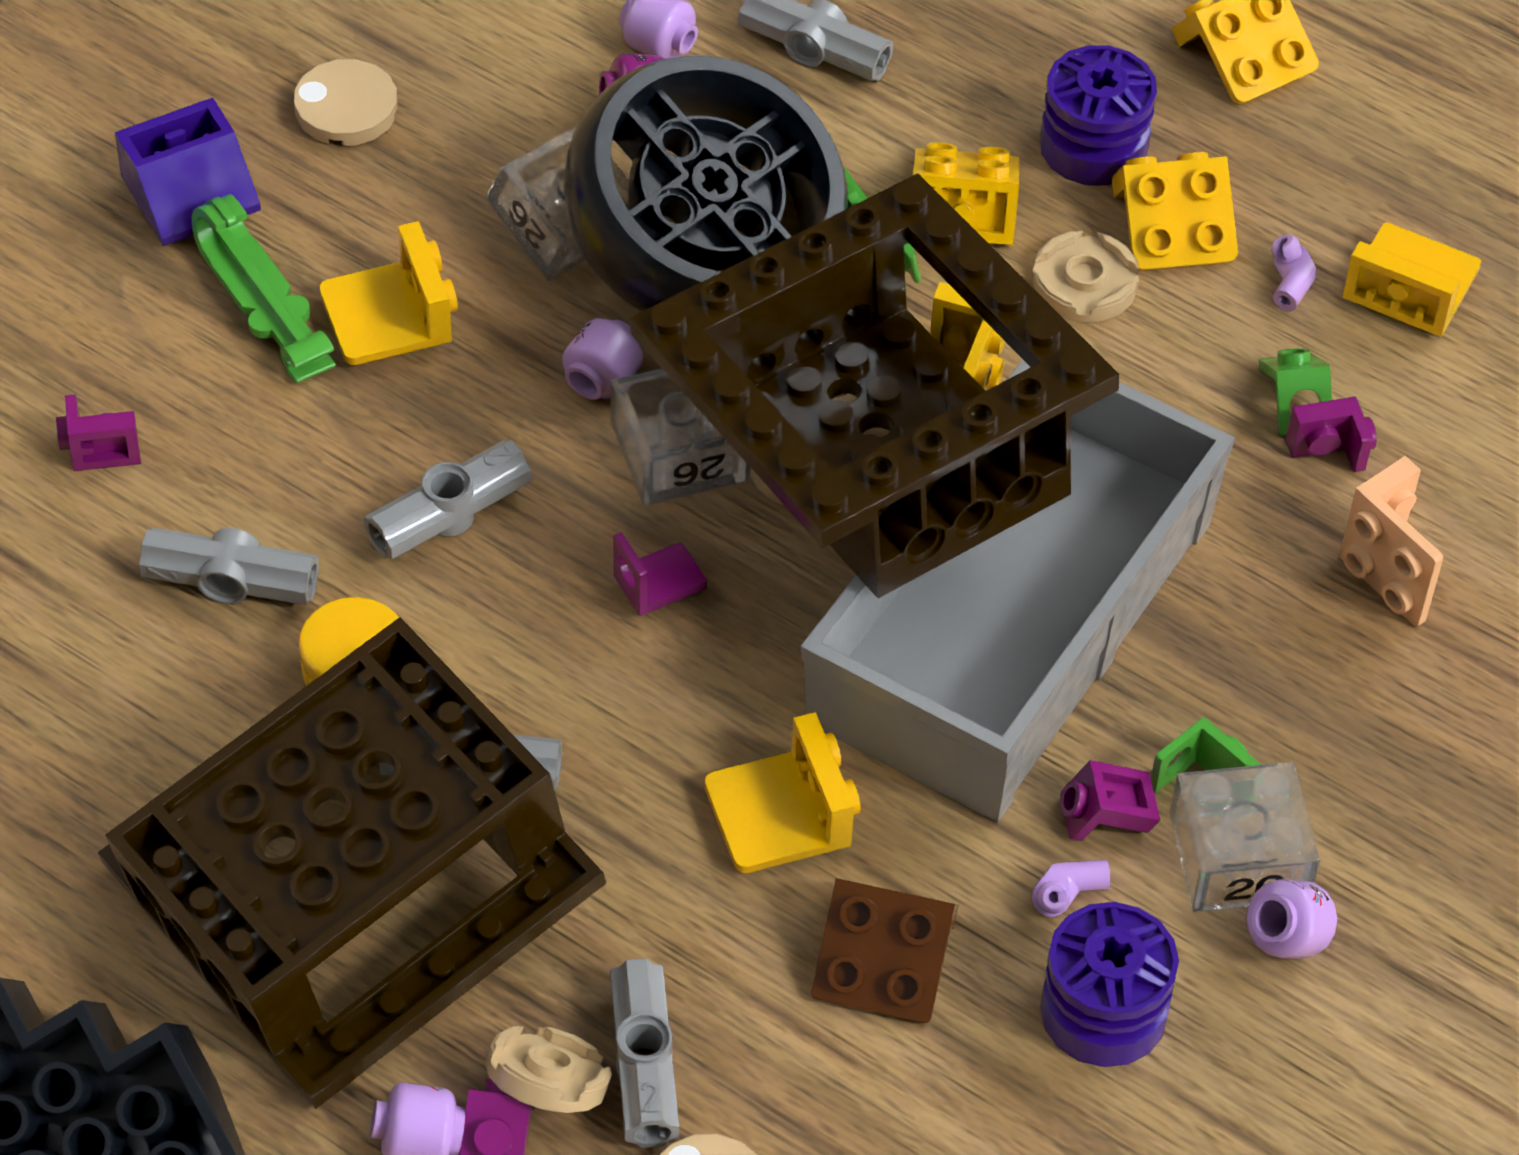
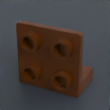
(883, 950)

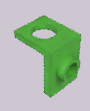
(1296, 371)
(1203, 745)

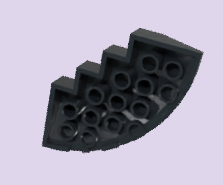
(87, 1092)

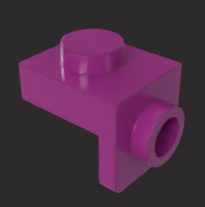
(495, 1123)

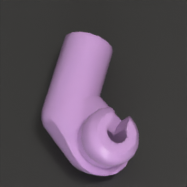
(1295, 269)
(1065, 880)

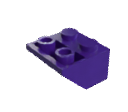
(182, 163)

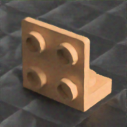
(1386, 548)

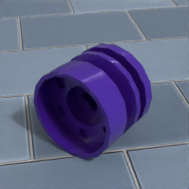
(1097, 113)
(1108, 984)

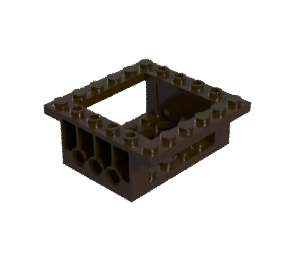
(831, 318)
(267, 921)

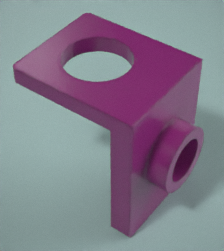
(655, 578)

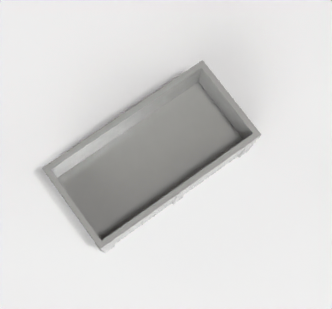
(996, 648)

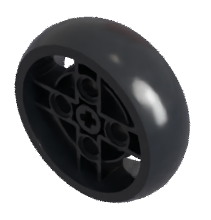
(713, 120)

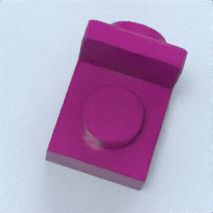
(1331, 427)
(98, 439)
(1108, 797)

